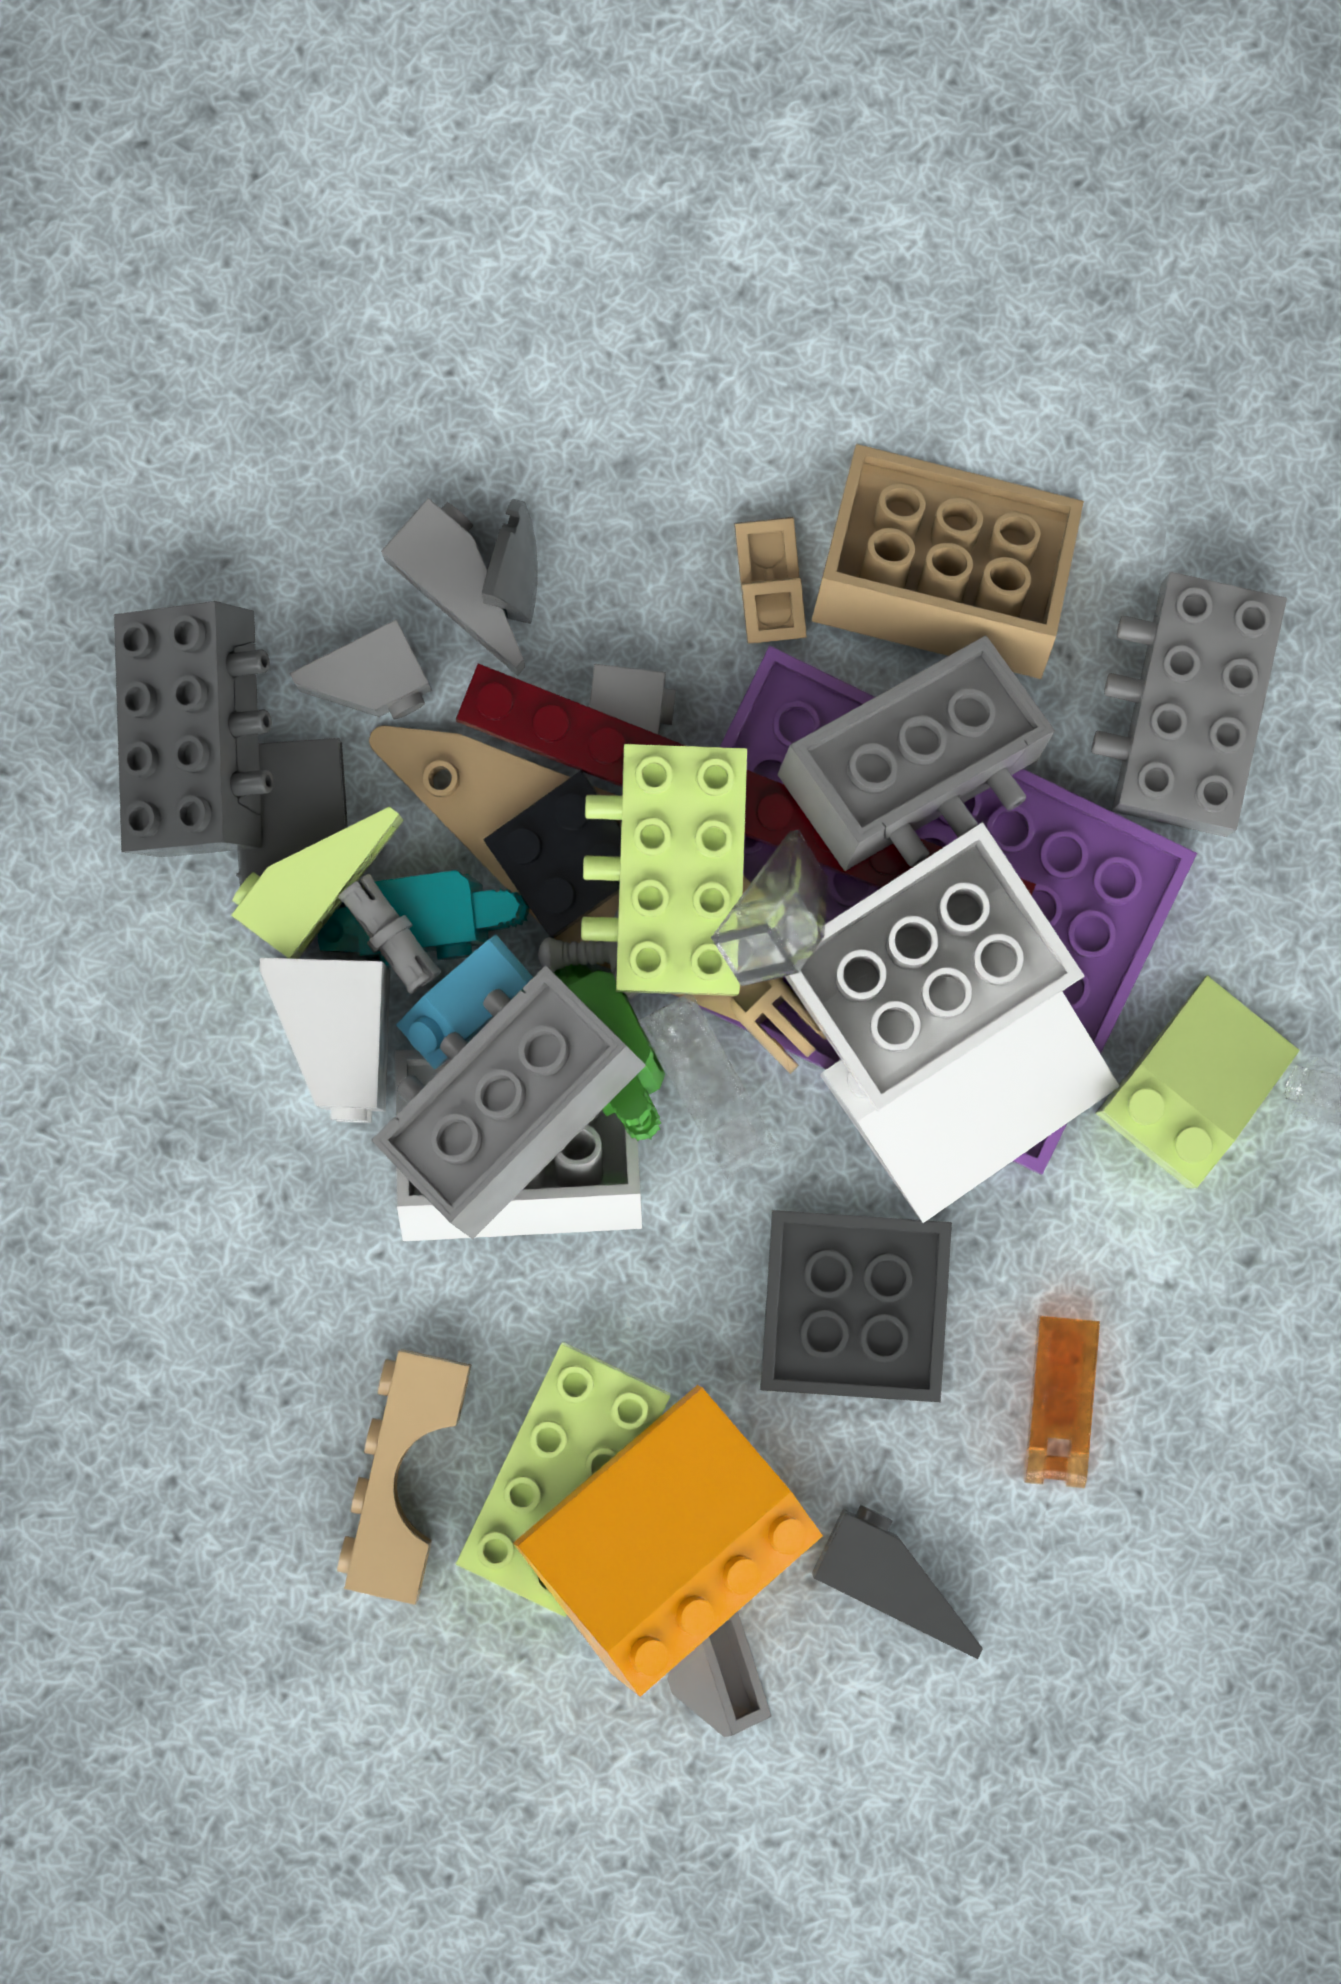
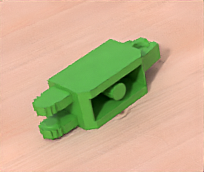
(613, 1008)

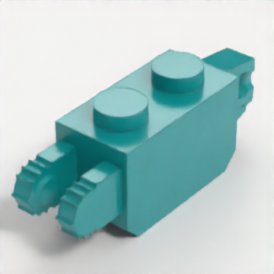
(446, 915)

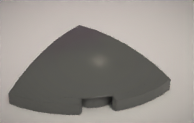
(513, 566)

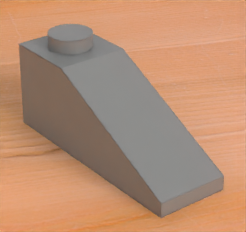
(448, 569)

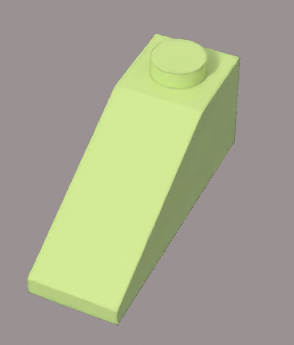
(302, 891)

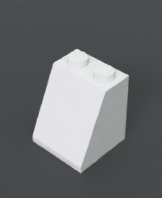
(336, 1029)

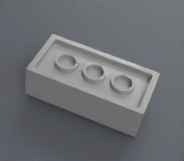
(1193, 703)
(917, 756)
(506, 1101)

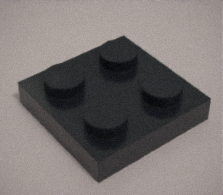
(546, 853)

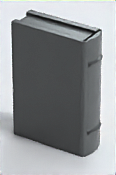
(303, 804)

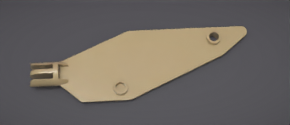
(496, 786)

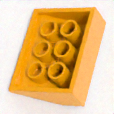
(668, 1540)

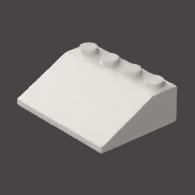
(932, 967)
(980, 1107)
(583, 1189)

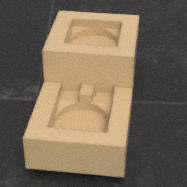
(770, 580)

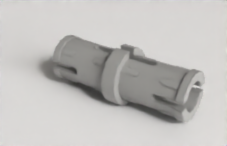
(389, 933)

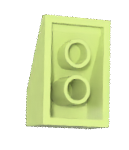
(1198, 1083)

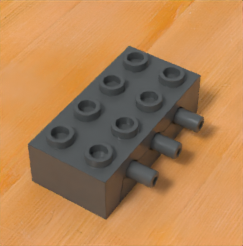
(189, 730)

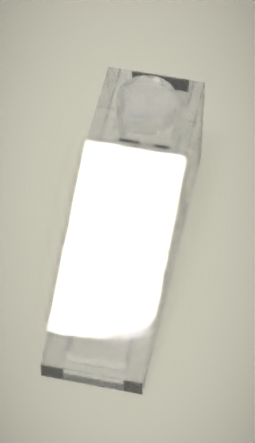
(777, 916)

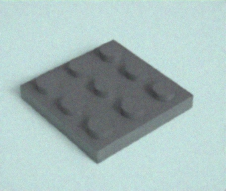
(856, 1306)

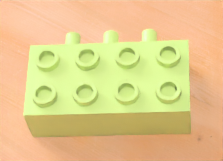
(674, 867)
(571, 1430)

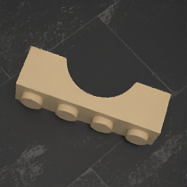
(388, 1551)

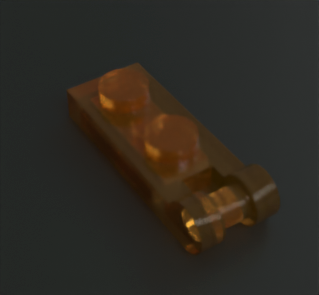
(1062, 1399)

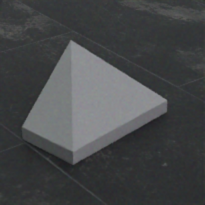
(722, 1681)

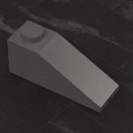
(882, 1573)

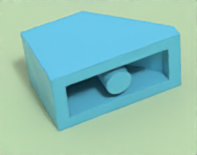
(458, 999)

